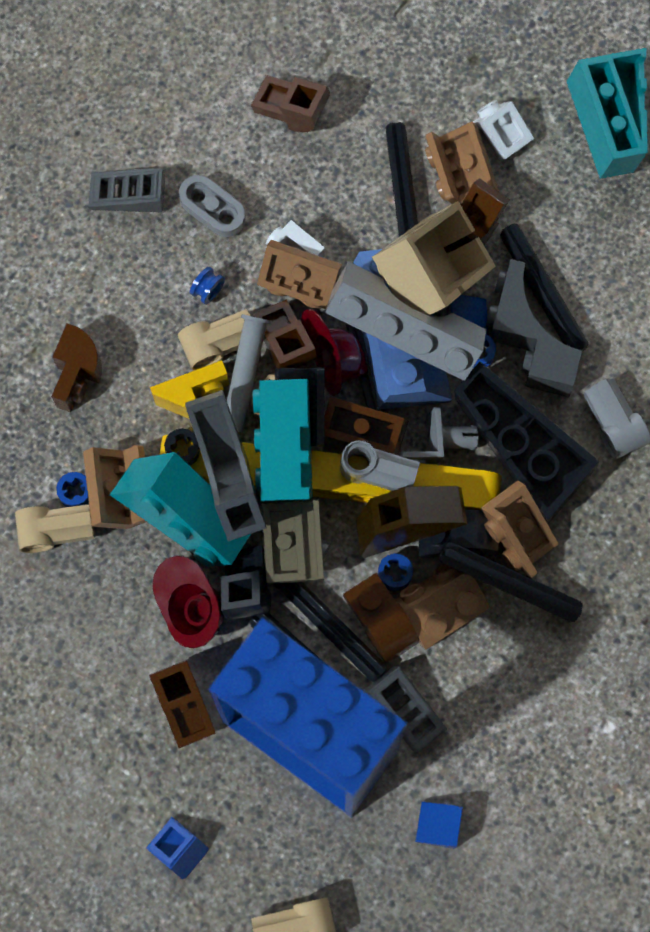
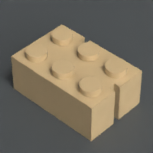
(421, 269)

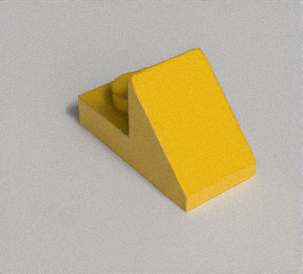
(187, 387)

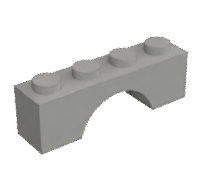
(439, 340)

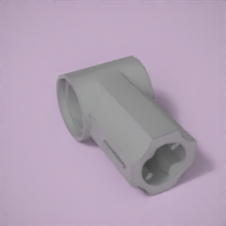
(620, 427)
(384, 468)

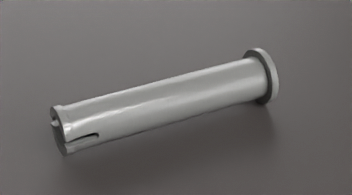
(245, 368)

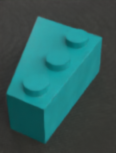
(612, 109)
(283, 440)
(179, 505)

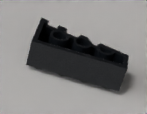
(525, 440)

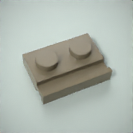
(293, 542)

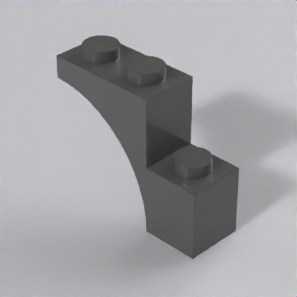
(552, 364)
(226, 466)

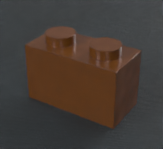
(355, 422)

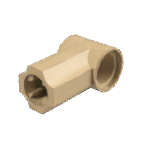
(210, 342)
(43, 528)
(304, 917)

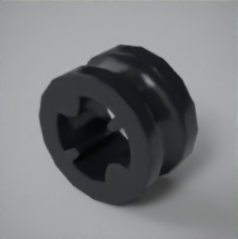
(178, 434)

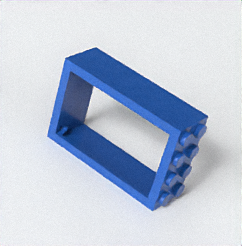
(307, 717)

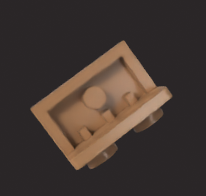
(459, 161)
(103, 473)
(519, 527)
(442, 604)

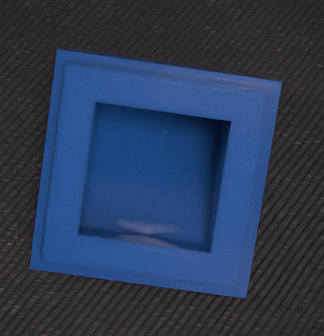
(471, 309)
(439, 824)
(177, 848)

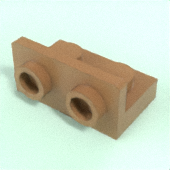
(298, 274)

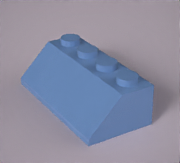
(396, 375)

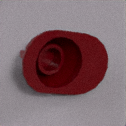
(336, 352)
(187, 601)

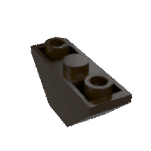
(408, 517)

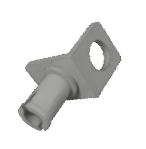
(443, 437)

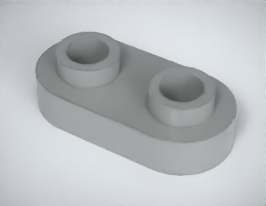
(213, 207)

